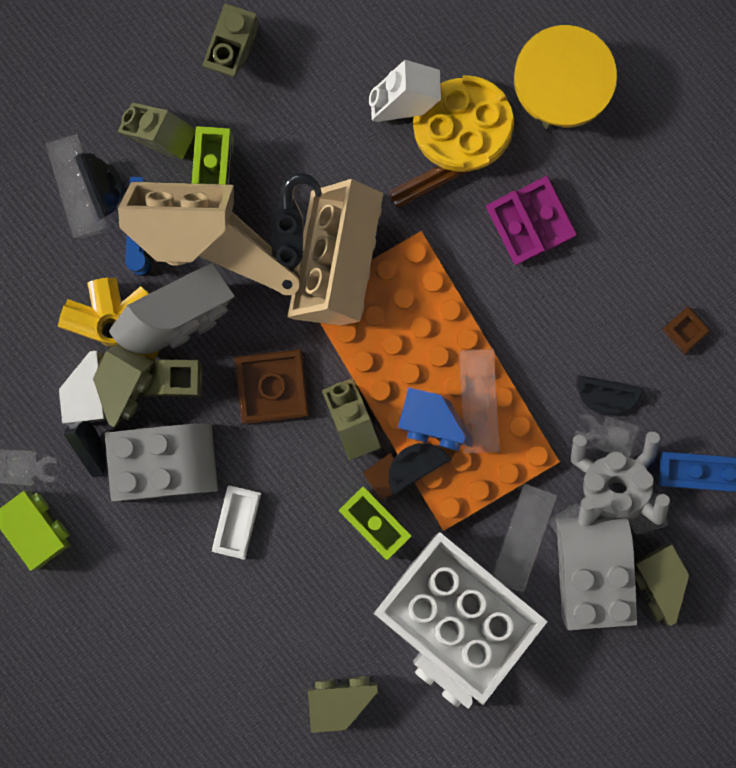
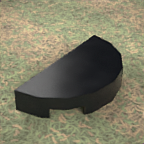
(101, 182)
(606, 396)
(87, 446)
(414, 464)

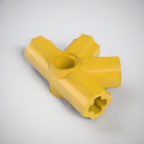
(105, 309)

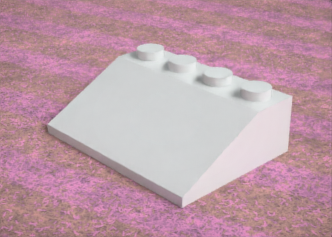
(460, 617)

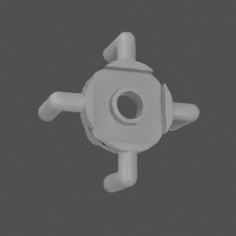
(618, 469)

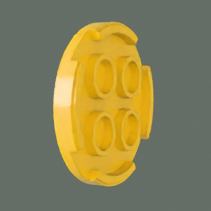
(565, 76)
(466, 126)

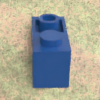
(433, 417)

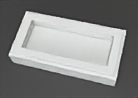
(236, 522)

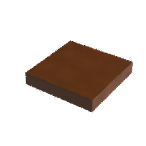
(271, 386)

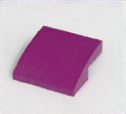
(531, 220)

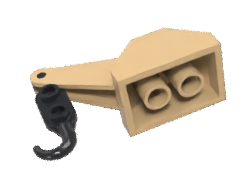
(197, 220)

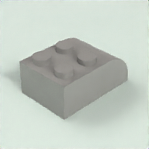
(173, 312)
(161, 462)
(596, 573)

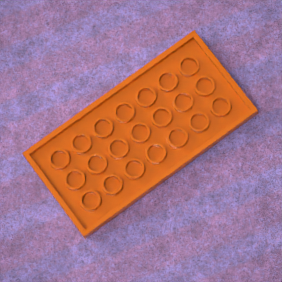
(413, 340)

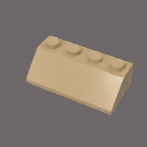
(337, 254)

